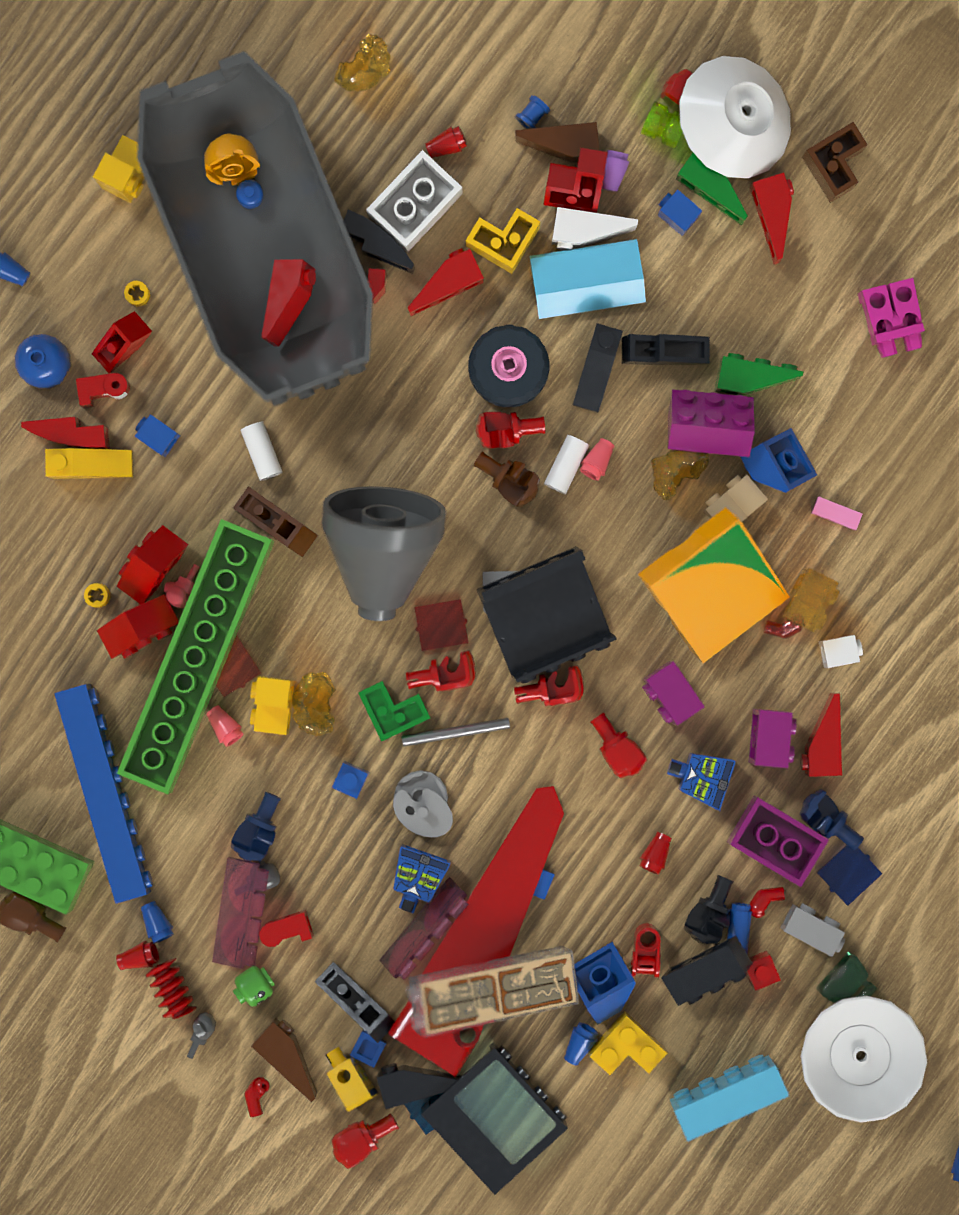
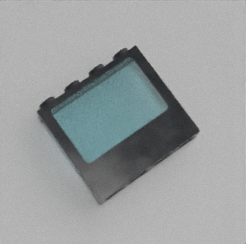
(496, 1118)

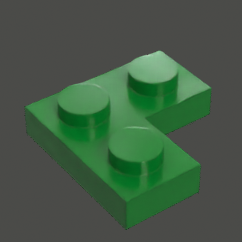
(392, 718)

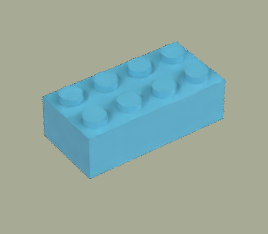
(728, 1097)

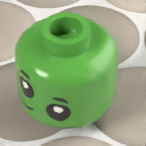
(253, 986)

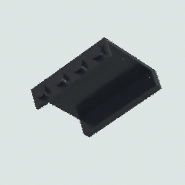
(545, 615)

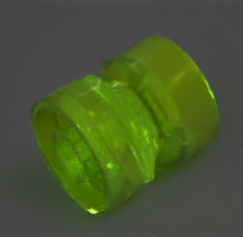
(653, 126)

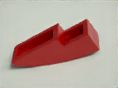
(69, 432)

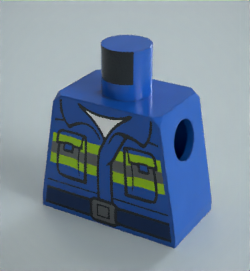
(703, 777)
(418, 876)

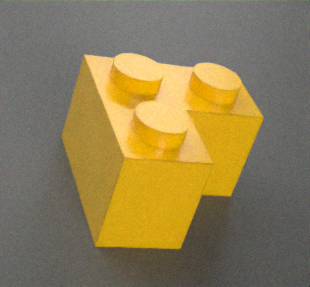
(121, 171)
(506, 246)
(273, 704)
(624, 1039)

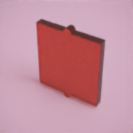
(441, 625)
(237, 669)

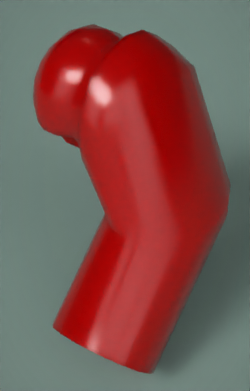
(763, 898)
(253, 1095)

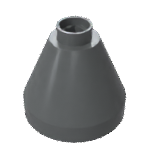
(381, 543)

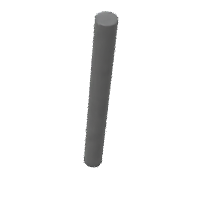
(455, 732)

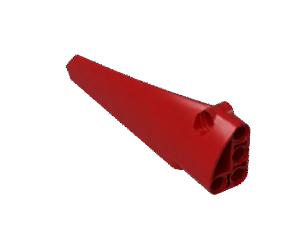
(490, 921)

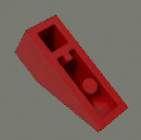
(773, 205)
(451, 279)
(288, 294)
(823, 748)

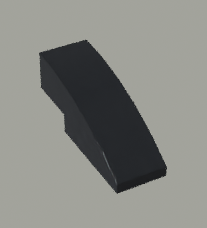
(377, 242)
(665, 349)

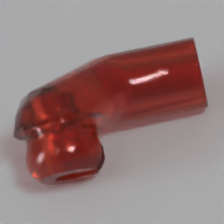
(783, 630)

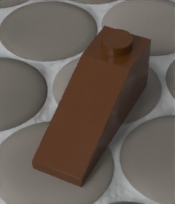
(562, 140)
(275, 521)
(282, 1051)

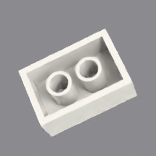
(414, 201)

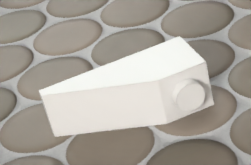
(585, 228)

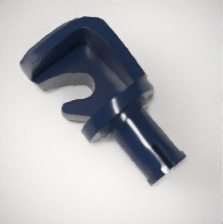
(824, 818)
(257, 831)

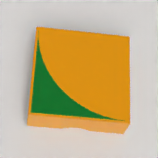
(714, 585)

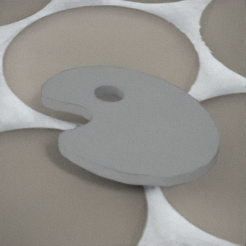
(431, 813)

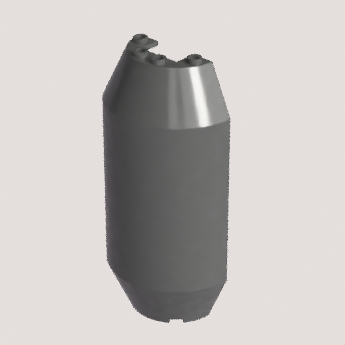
(233, 249)

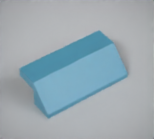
(588, 279)

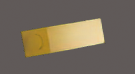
(88, 463)

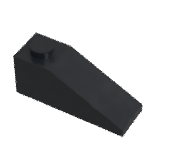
(597, 367)
(355, 1002)
(410, 1083)

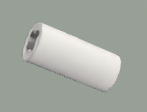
(261, 451)
(566, 464)

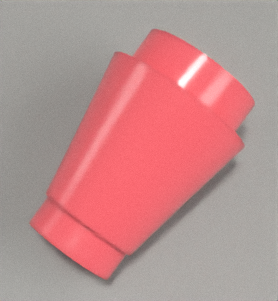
(597, 460)
(224, 726)

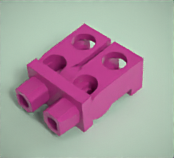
(893, 314)

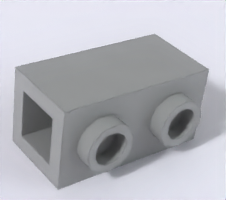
(812, 930)

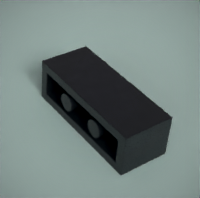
(707, 971)

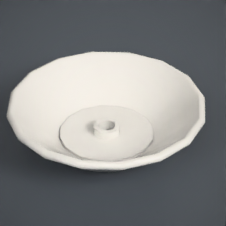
(718, 127)
(883, 1078)

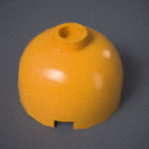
(231, 160)

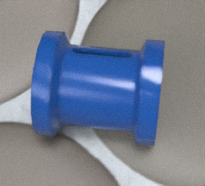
(532, 113)

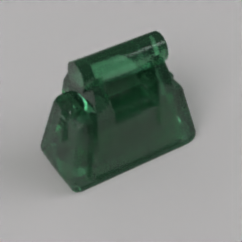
(846, 979)

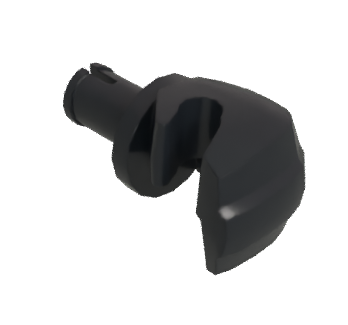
(710, 915)

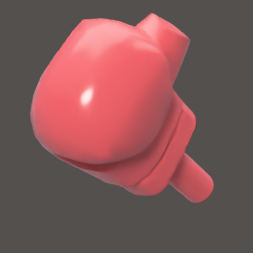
(179, 591)

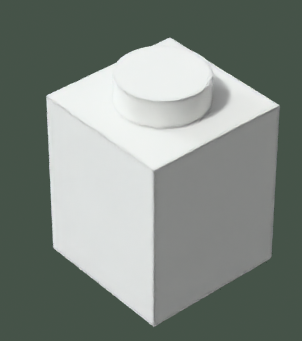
(840, 651)

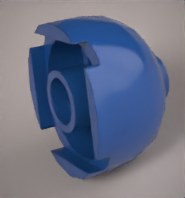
(42, 361)

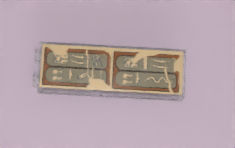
(492, 991)

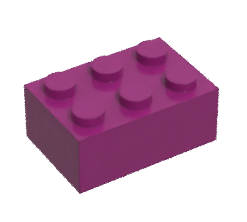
(711, 423)
(777, 841)

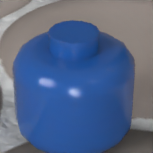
(249, 194)

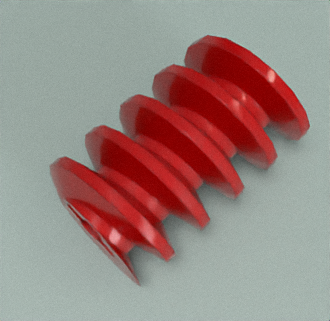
(170, 990)

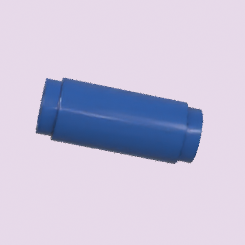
(740, 923)

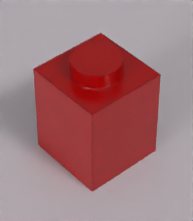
(762, 971)

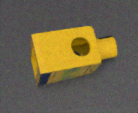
(358, 1088)

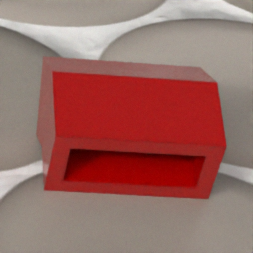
(377, 281)

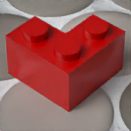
(577, 186)
(150, 564)
(137, 627)

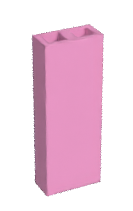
(836, 513)

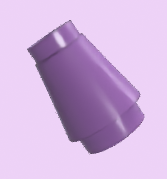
(615, 170)

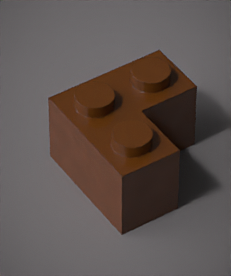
(829, 161)

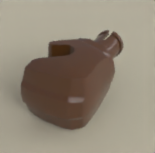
(510, 479)
(28, 916)

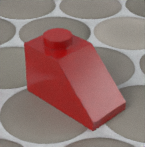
(121, 341)

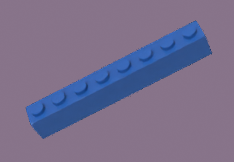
(103, 792)

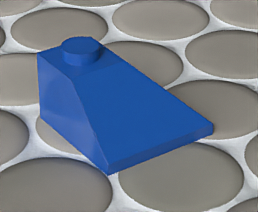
(779, 462)
(604, 982)

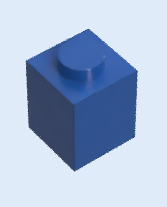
(679, 212)
(156, 435)
(350, 779)

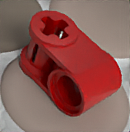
(646, 956)

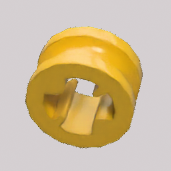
(131, 286)
(98, 604)

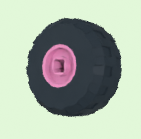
(508, 366)

